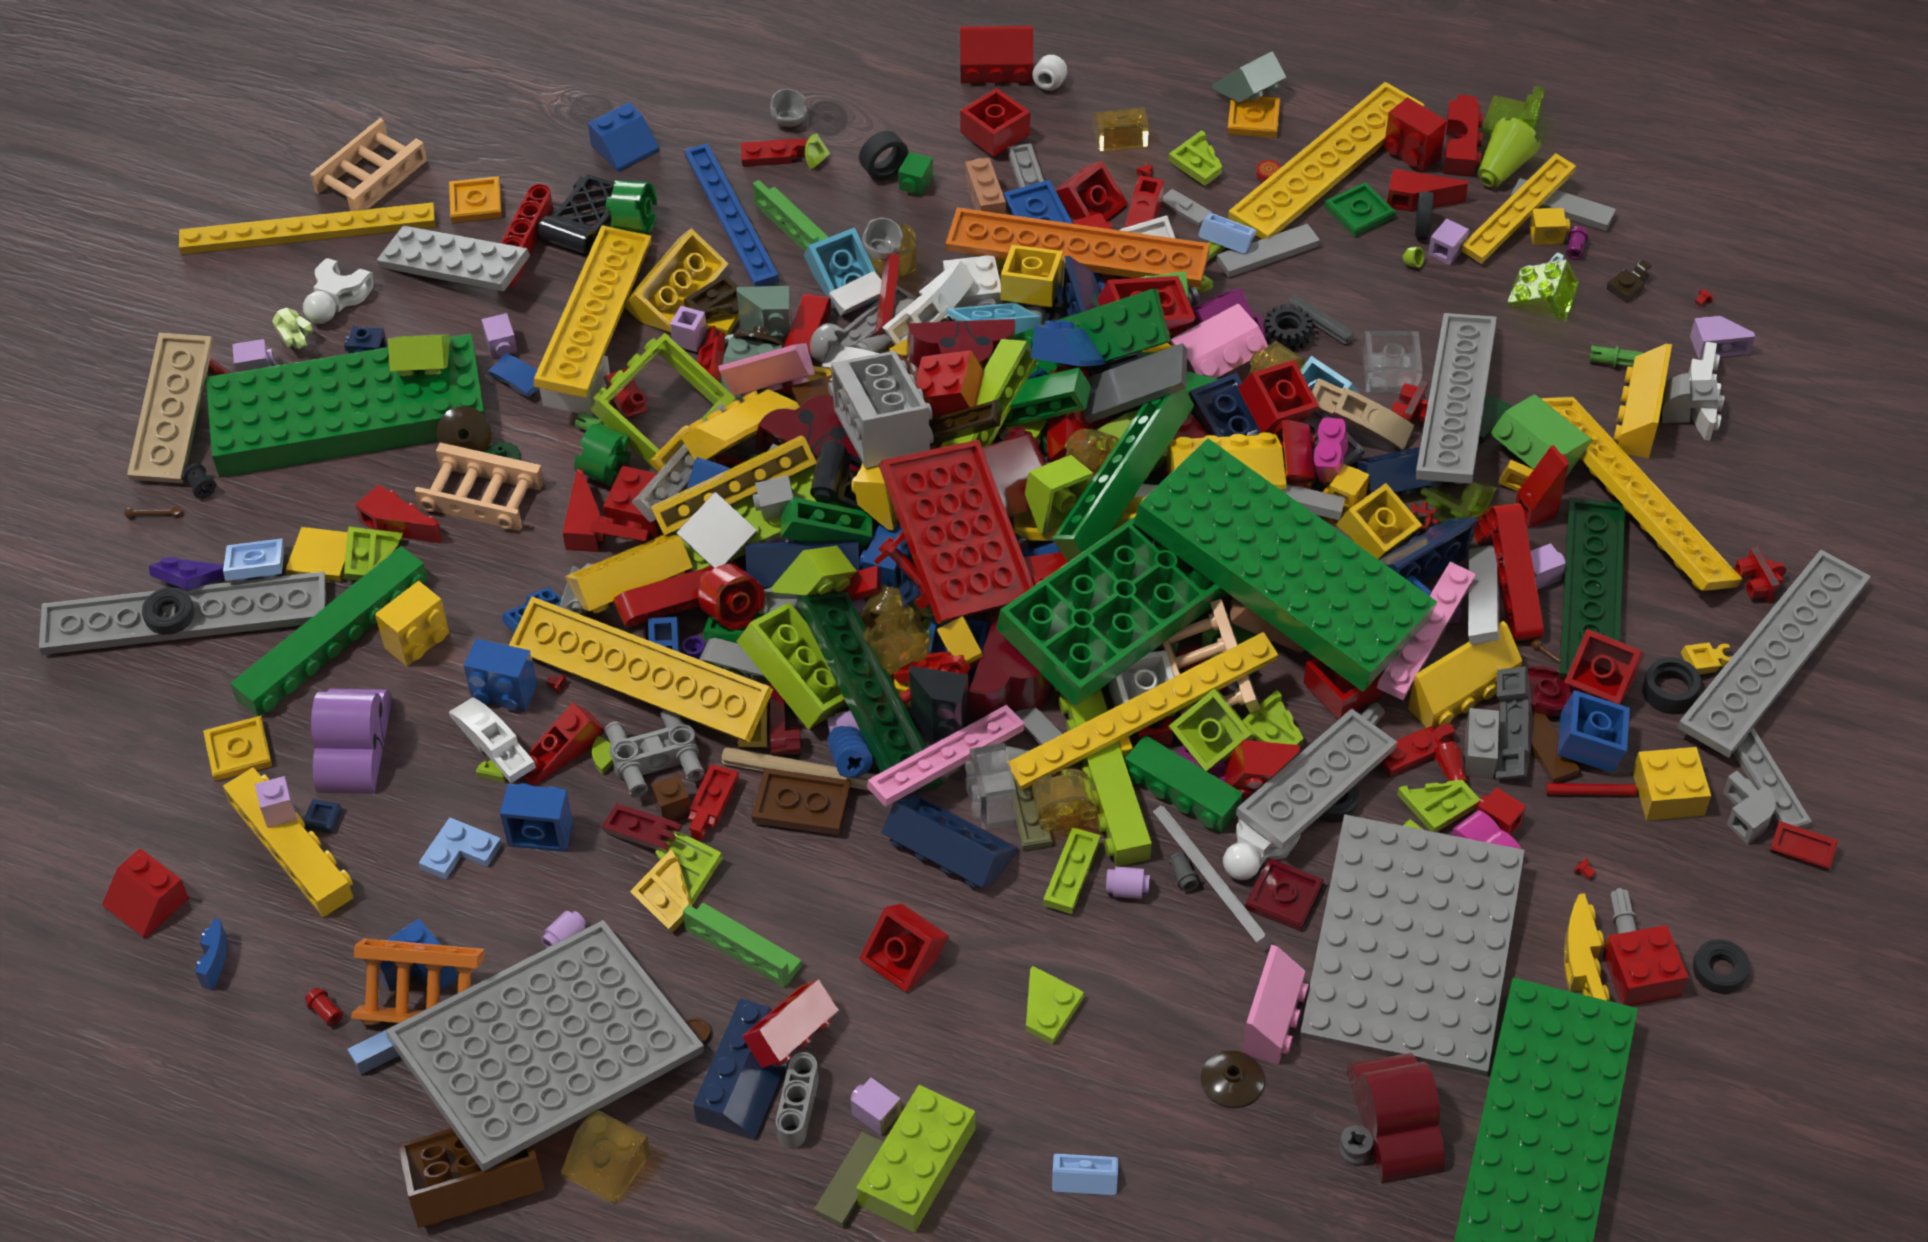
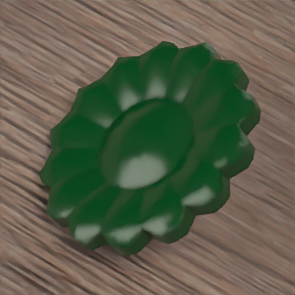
(504, 449)

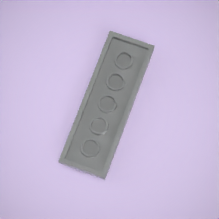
(453, 258)
(1316, 779)

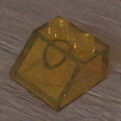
(1120, 129)
(605, 1156)

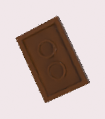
(801, 801)

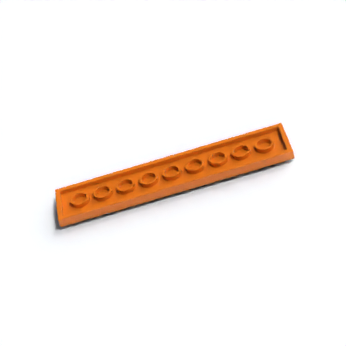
(1094, 247)

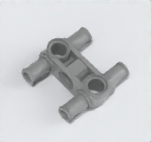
(653, 752)

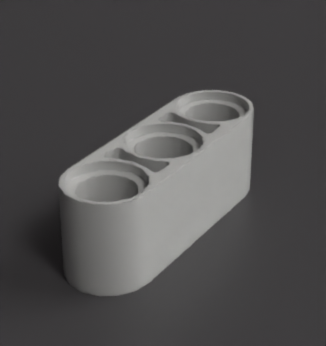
(731, 658)
(797, 1113)

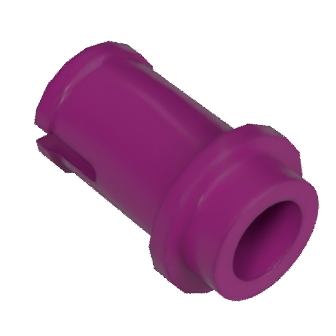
(1577, 238)

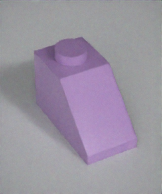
(1729, 336)

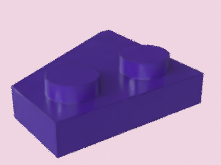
(186, 573)

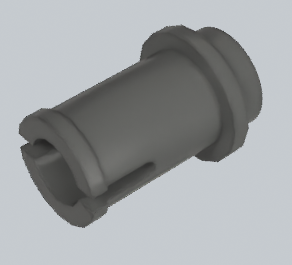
(1186, 877)

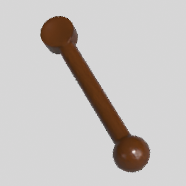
(176, 512)
(1537, 645)

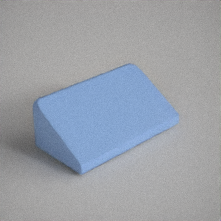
(1227, 233)
(372, 1052)
(1085, 1174)

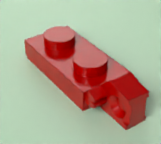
(772, 152)
(712, 352)
(939, 661)
(1417, 748)
(711, 799)

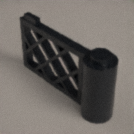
(572, 232)
(832, 474)

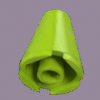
(1507, 151)

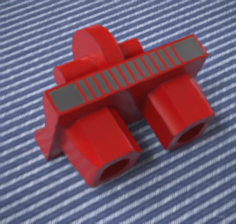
(629, 400)
(1417, 402)
(1764, 573)

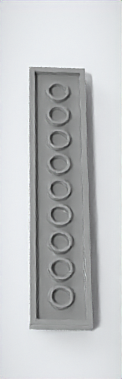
(1456, 399)
(218, 610)
(1773, 653)

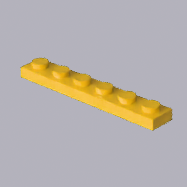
(1518, 208)

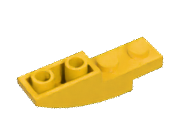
(1582, 951)

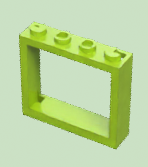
(682, 363)

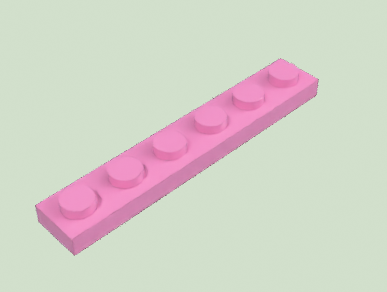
(1448, 593)
(944, 756)

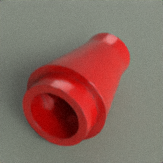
(1450, 760)

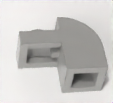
(1682, 394)
(1752, 809)

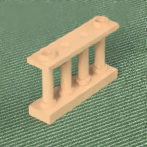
(376, 184)
(483, 465)
(1218, 620)

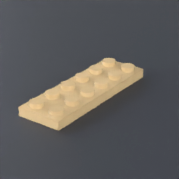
(170, 408)

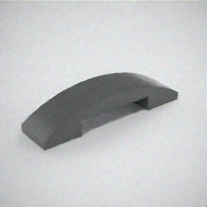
(1515, 723)

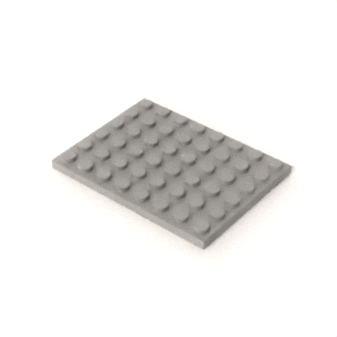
(1413, 944)
(543, 1044)

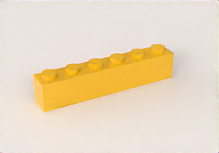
(734, 483)
(292, 848)

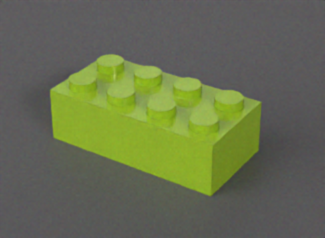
(793, 664)
(916, 1158)

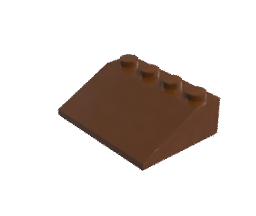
(449, 1183)

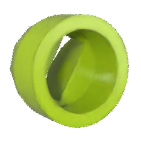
(1414, 257)

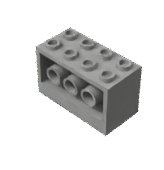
(881, 407)

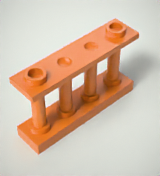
(404, 955)

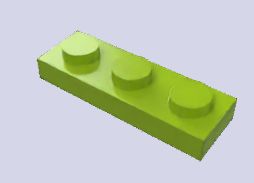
(1071, 870)

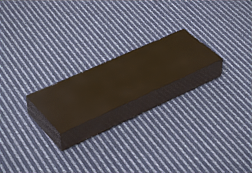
(966, 422)

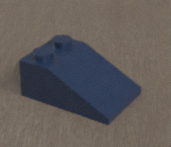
(1223, 409)

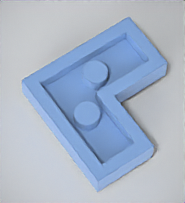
(458, 841)

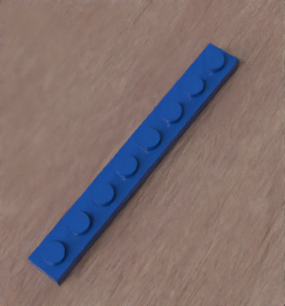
(731, 216)

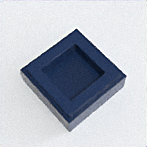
(322, 816)

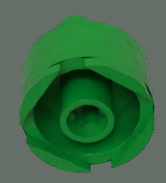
(632, 206)
(603, 453)

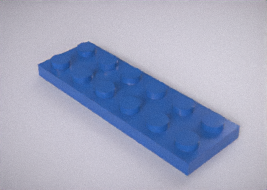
(1043, 203)

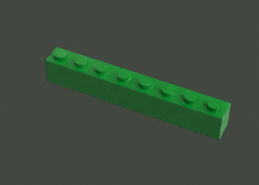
(1122, 473)
(326, 633)

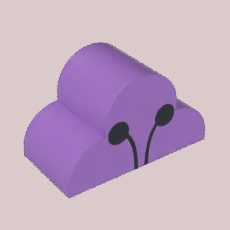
(349, 738)

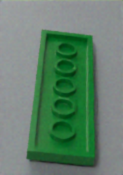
(1116, 328)

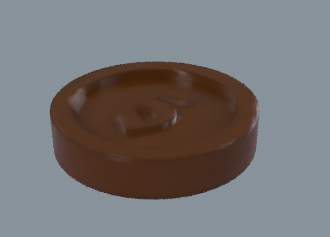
(700, 1028)

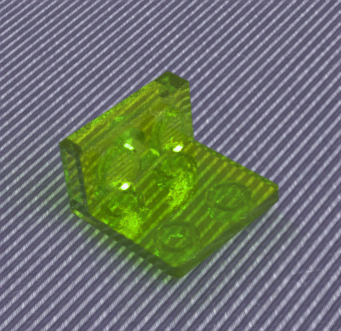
(1509, 108)
(1545, 282)
(1475, 499)

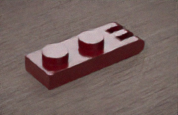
(641, 827)

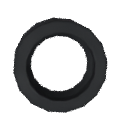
(875, 146)
(1671, 702)

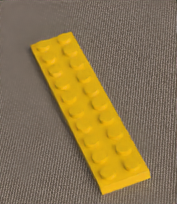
(1319, 165)
(592, 312)
(1647, 503)
(642, 669)

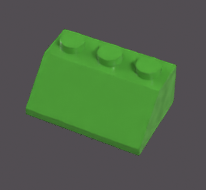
(1534, 427)

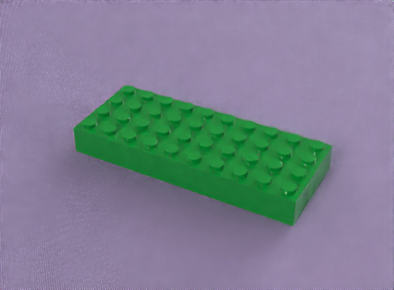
(333, 408)
(1285, 563)
(1105, 611)
(1547, 1118)

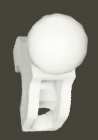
(335, 291)
(1251, 851)

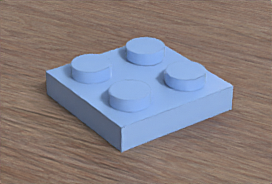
(254, 560)

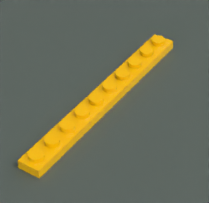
(305, 228)
(1143, 710)

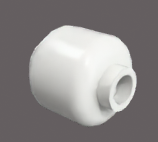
(1049, 72)

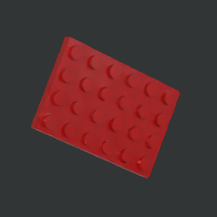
(956, 530)

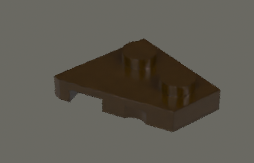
(715, 298)

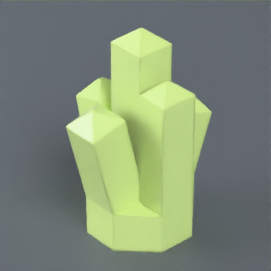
(292, 327)

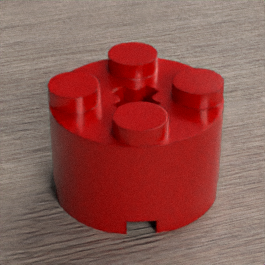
(730, 596)

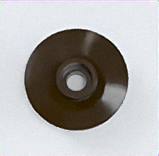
(758, 334)
(464, 418)
(1230, 1090)

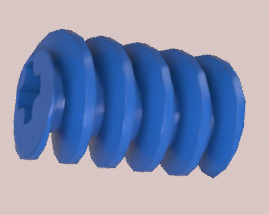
(849, 751)

